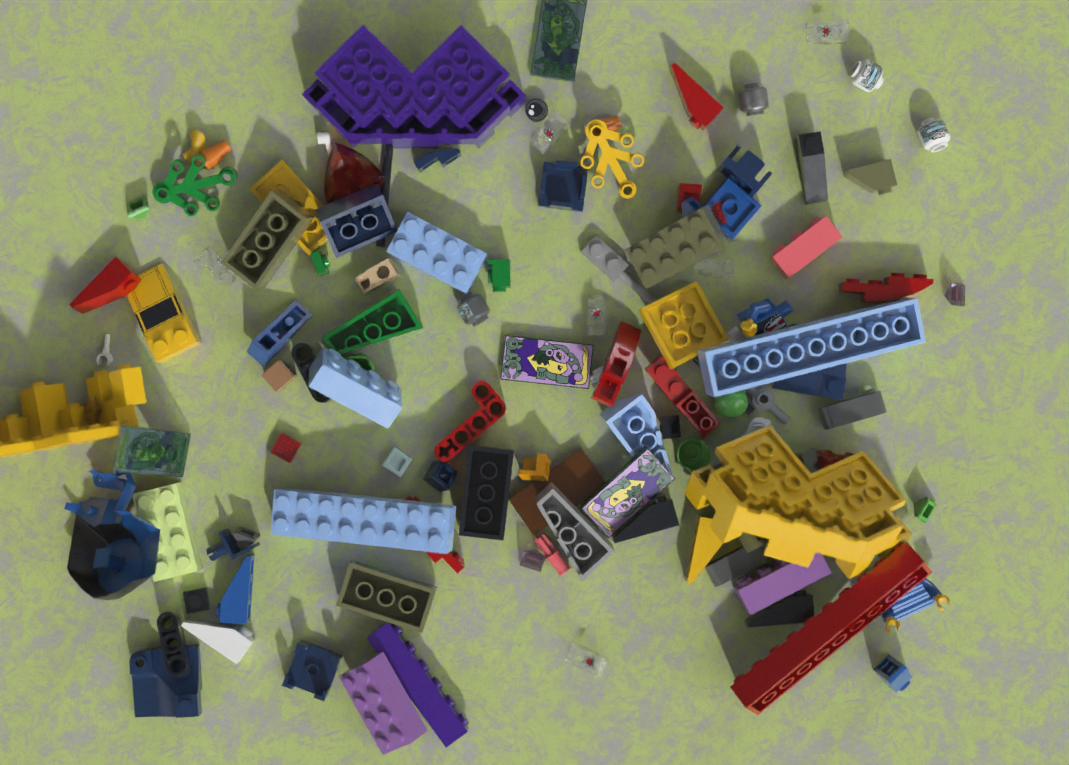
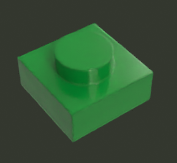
(321, 263)

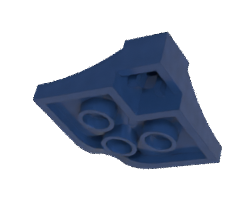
(822, 383)
(159, 692)

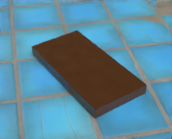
(573, 477)

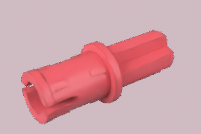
(552, 554)

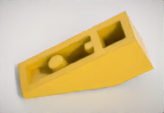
(703, 548)

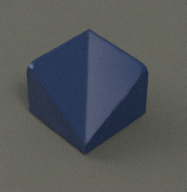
(440, 475)

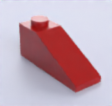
(697, 102)
(108, 286)

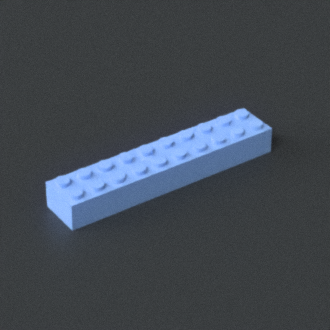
(811, 346)

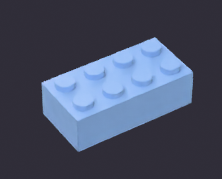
(437, 253)
(355, 387)

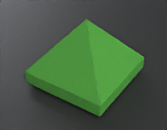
(138, 209)
(924, 509)

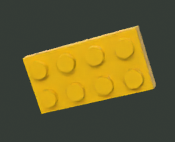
(283, 178)

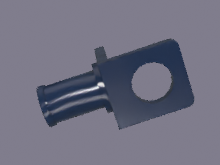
(227, 545)

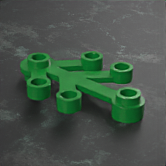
(191, 186)

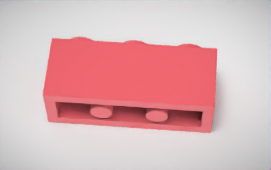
(805, 246)

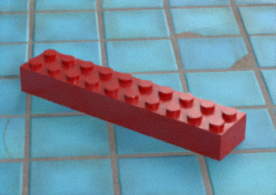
(830, 628)

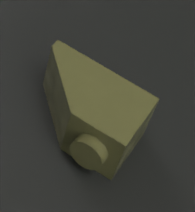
(874, 177)

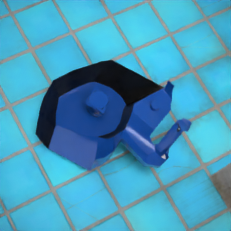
(131, 540)

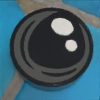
(536, 110)

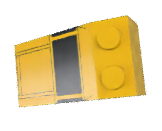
(162, 315)

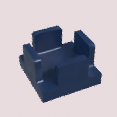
(744, 171)
(563, 186)

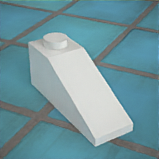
(226, 639)

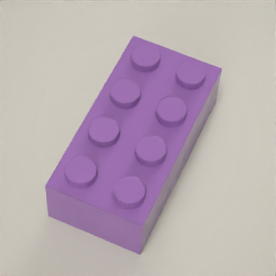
(777, 582)
(383, 703)

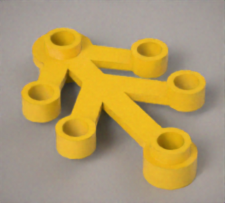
(609, 156)

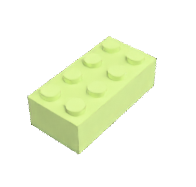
(169, 512)

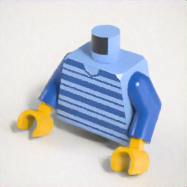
(915, 600)

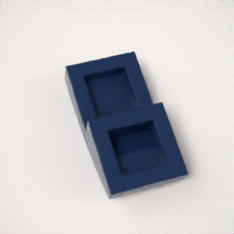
(443, 156)

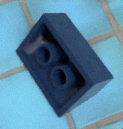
(356, 220)

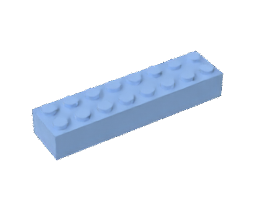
(363, 520)

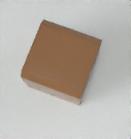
(279, 375)

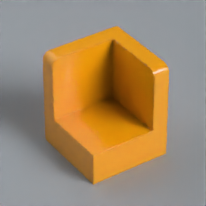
(535, 468)

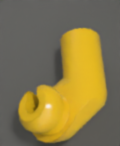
(197, 145)

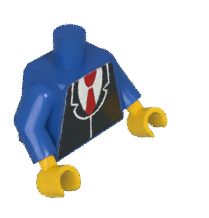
(763, 317)

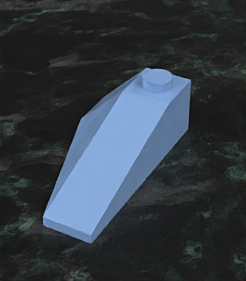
(636, 427)

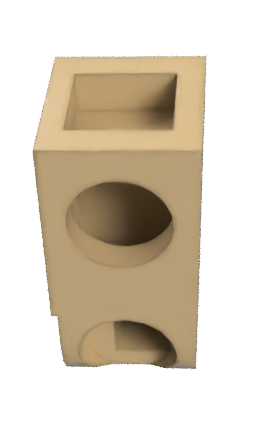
(378, 276)

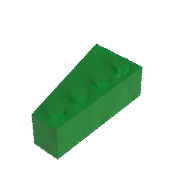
(377, 323)

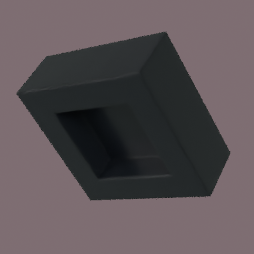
(670, 427)
(196, 600)

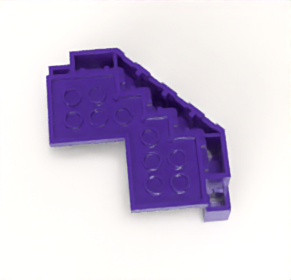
(439, 103)

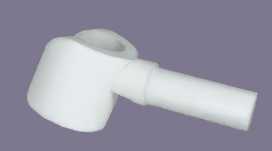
(325, 138)
(105, 352)

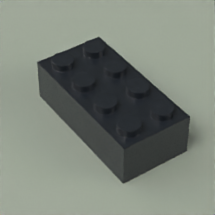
(486, 492)

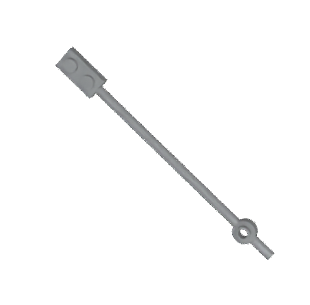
(614, 267)

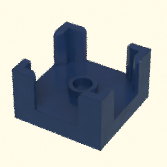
(312, 669)

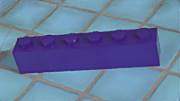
(419, 684)

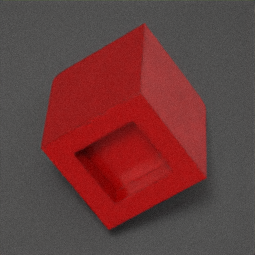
(685, 191)

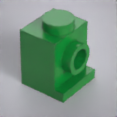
(499, 275)

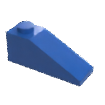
(278, 333)
(237, 600)
(893, 673)

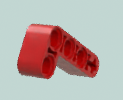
(468, 427)

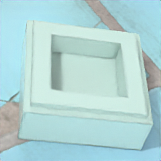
(397, 462)

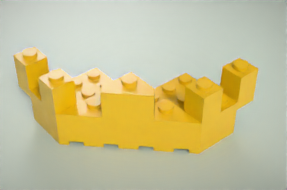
(55, 423)
(774, 496)

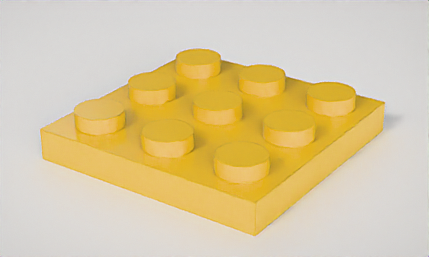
(683, 324)

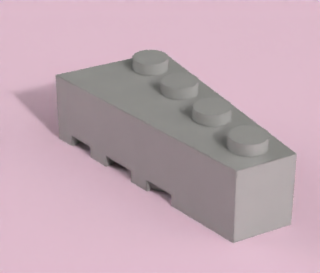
(575, 533)

